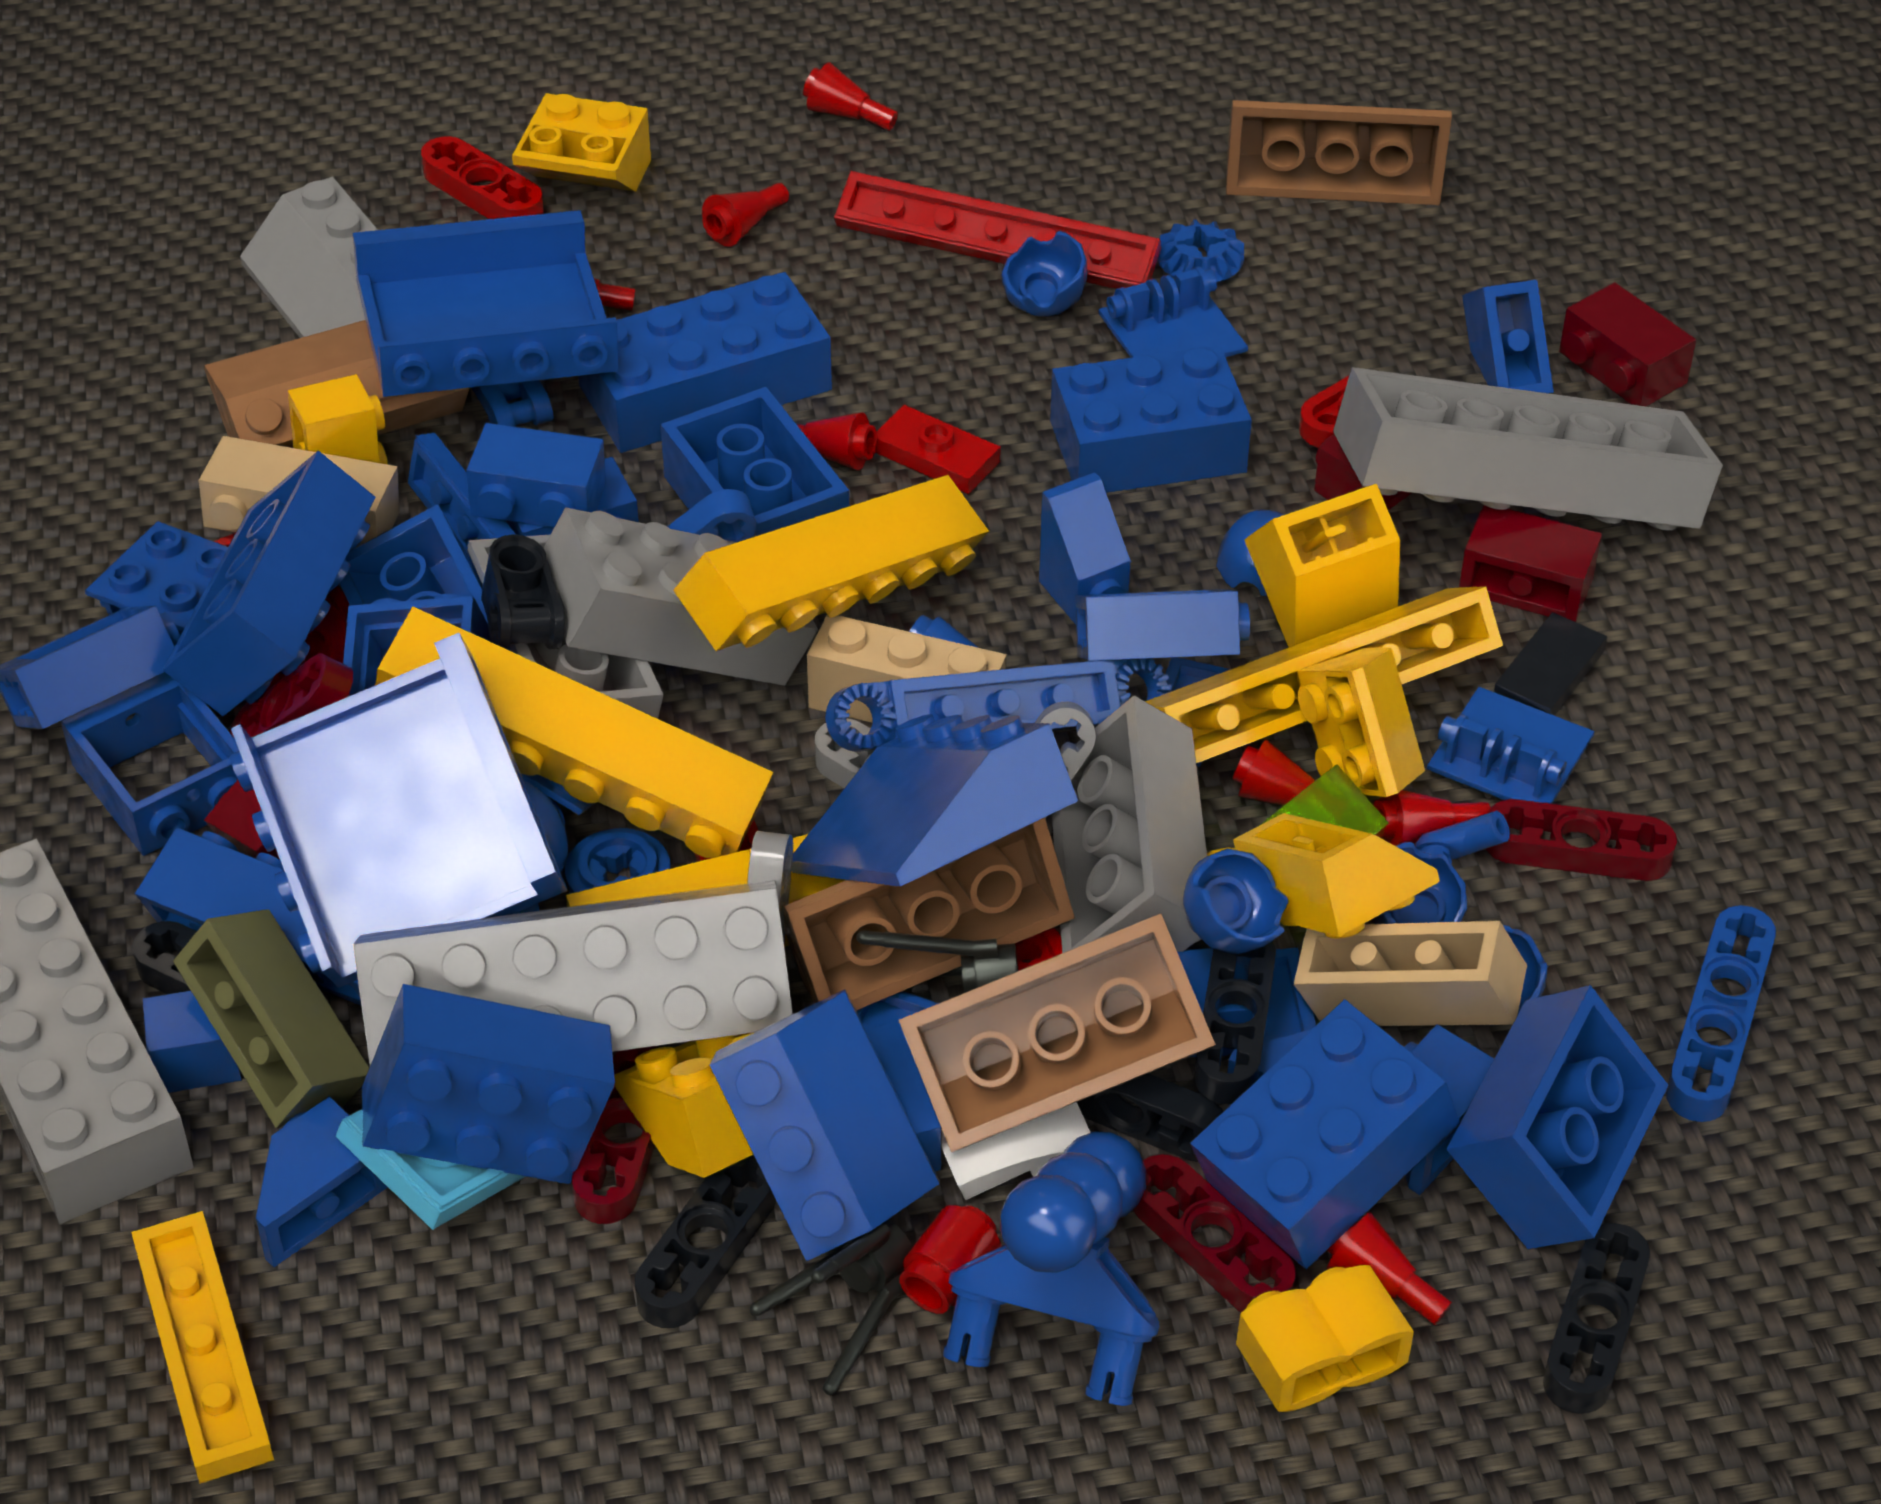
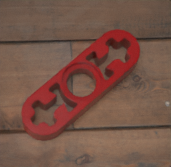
(456, 165)

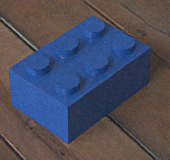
(1151, 419)
(755, 450)
(487, 1084)
(1558, 1118)
(1326, 1133)

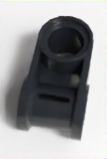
(521, 595)

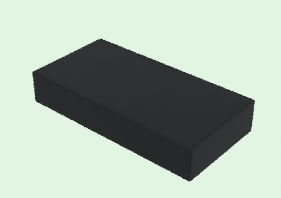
(1552, 664)

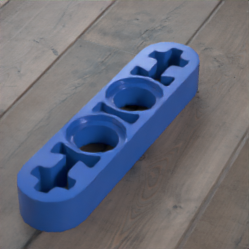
(1720, 1011)

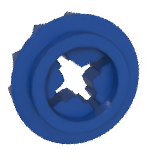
(1181, 252)
(611, 852)

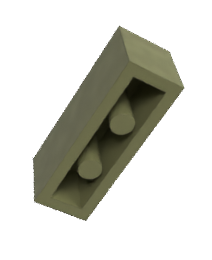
(270, 1014)

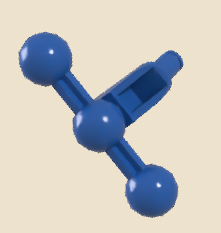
(1062, 1263)

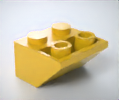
(586, 142)
(1329, 564)
(1361, 720)
(1335, 873)
(684, 1106)

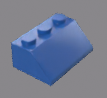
(411, 564)
(824, 1124)

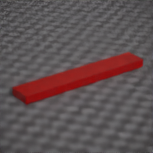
(987, 228)

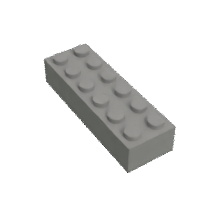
(1525, 449)
(642, 965)
(71, 1056)

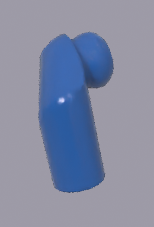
(1466, 836)

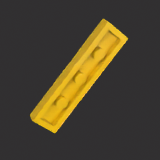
(202, 1347)

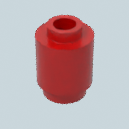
(949, 1242)

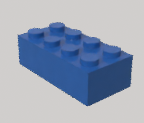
(708, 353)
(272, 586)

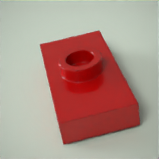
(936, 448)

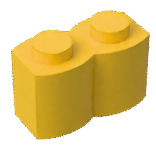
(1323, 1337)

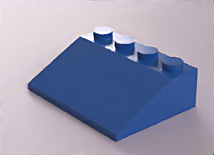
(937, 798)

